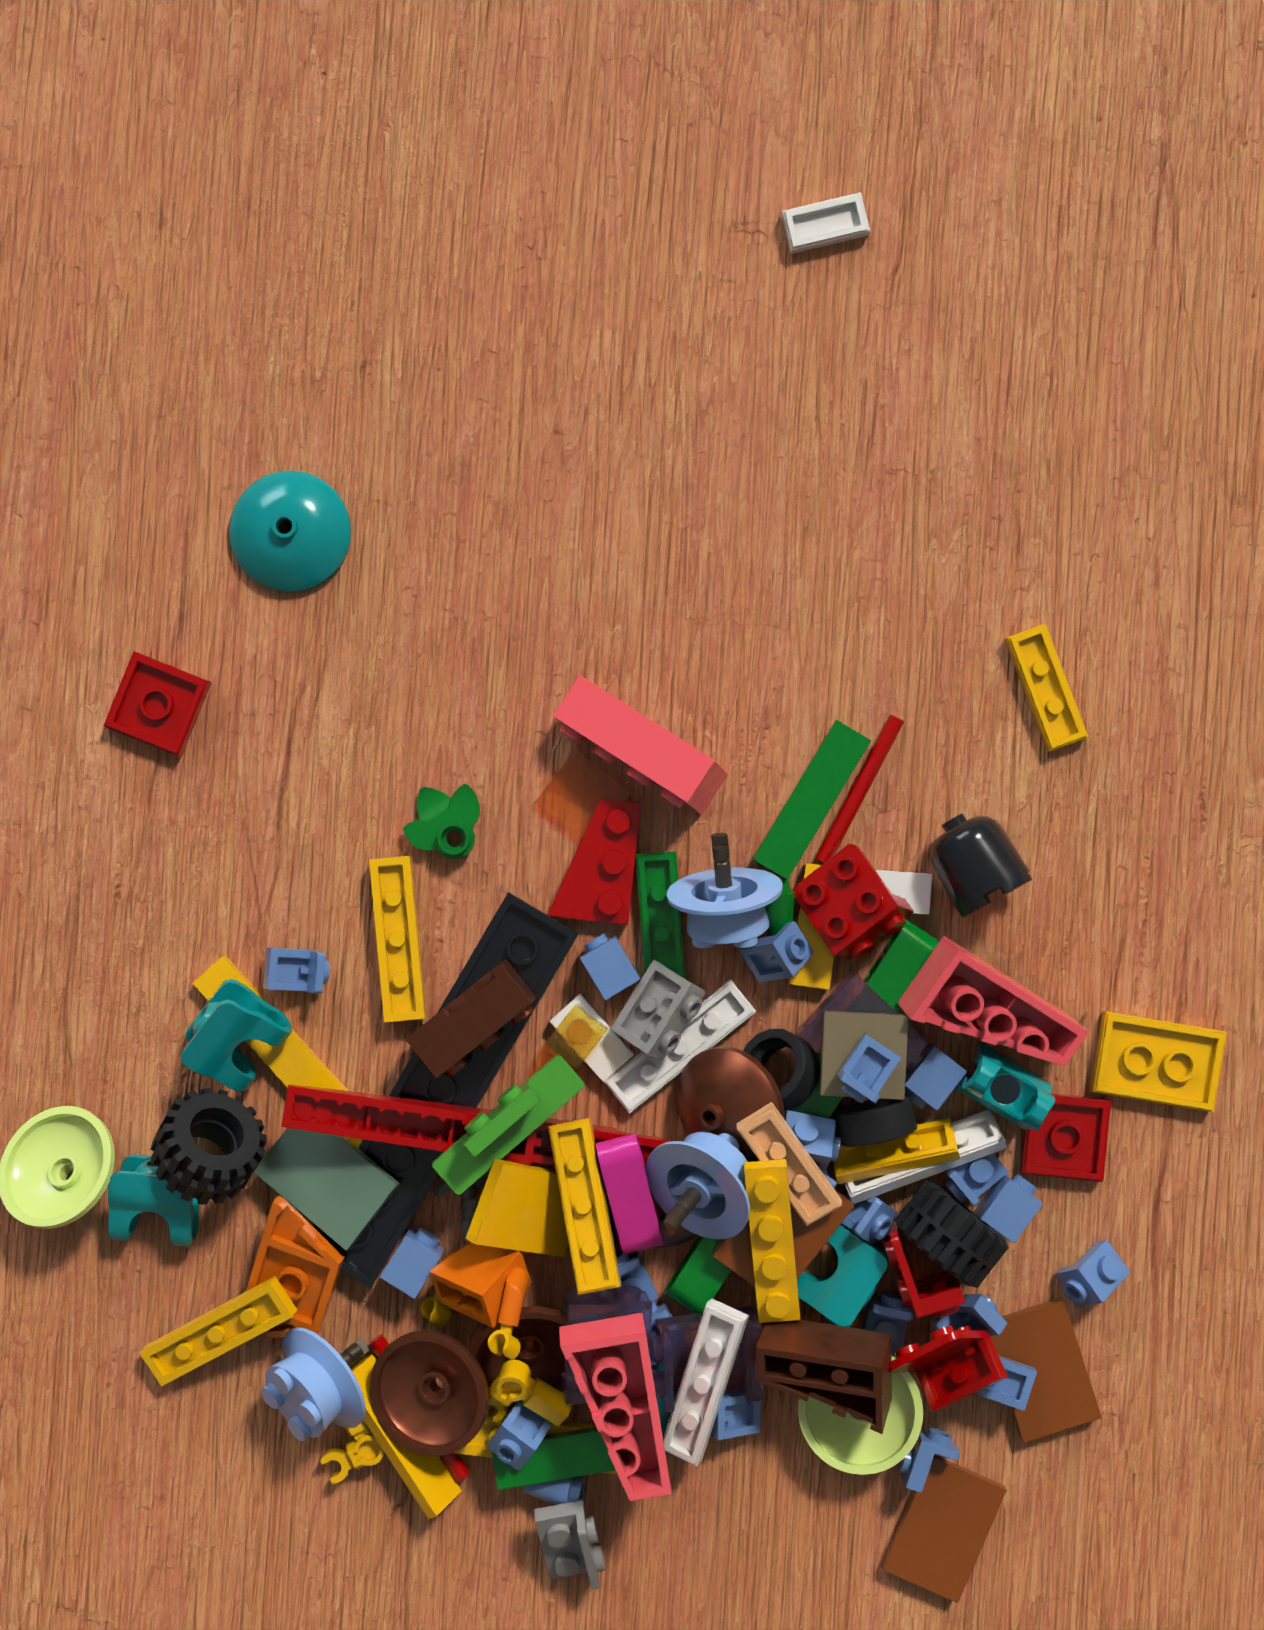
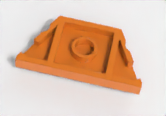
(302, 1264)

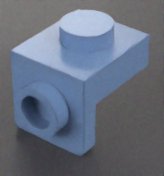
(295, 970)
(867, 1069)
(816, 1136)
(870, 1219)
(1093, 1275)
(977, 1312)
(916, 1464)

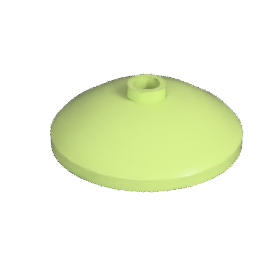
(41, 1158)
(850, 1442)

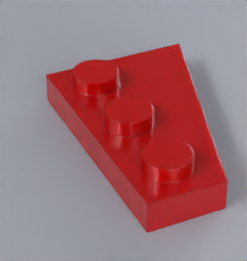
(603, 867)

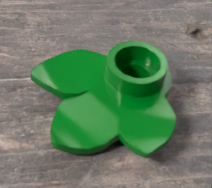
(441, 816)

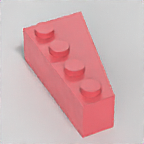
(639, 744)
(981, 1001)
(618, 1385)

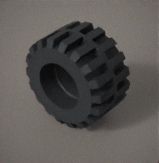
(195, 1170)
(951, 1234)

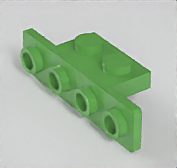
(508, 1124)

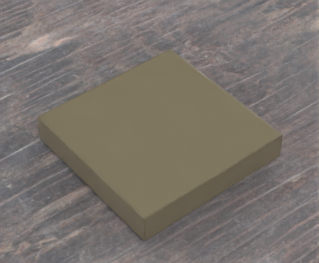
(840, 1035)

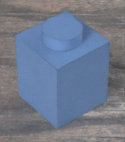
(609, 965)
(933, 1078)
(1009, 1206)
(413, 1261)

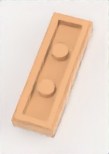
(773, 1139)

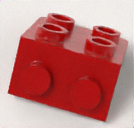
(850, 904)
(928, 1295)
(951, 1365)

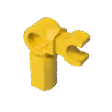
(516, 1384)
(358, 1453)

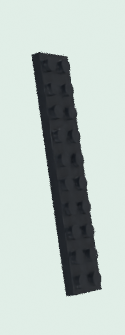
(535, 949)

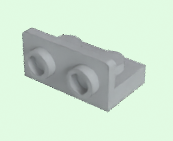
(658, 1011)
(569, 1541)

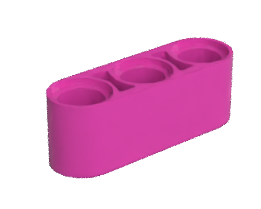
(629, 1193)

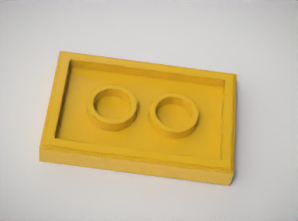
(1158, 1061)
(520, 1210)

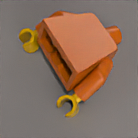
(484, 1286)

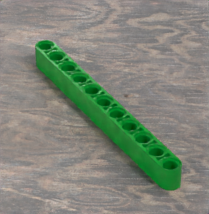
(903, 956)

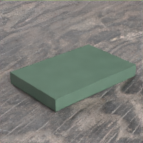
(328, 1182)

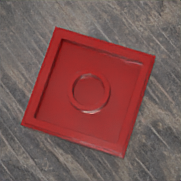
(157, 704)
(1069, 1140)

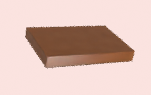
(808, 1241)
(1062, 1389)
(944, 1529)

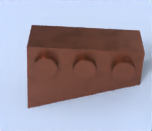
(472, 1020)
(829, 1364)

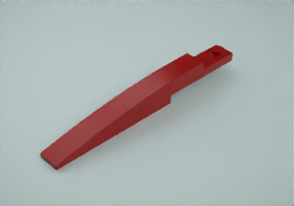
(416, 1122)

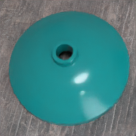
(306, 553)

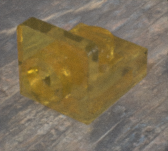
(575, 1036)

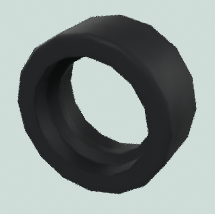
(806, 1068)
(875, 1122)

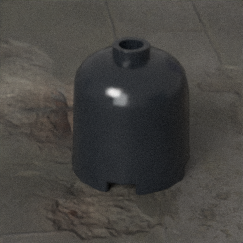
(976, 860)

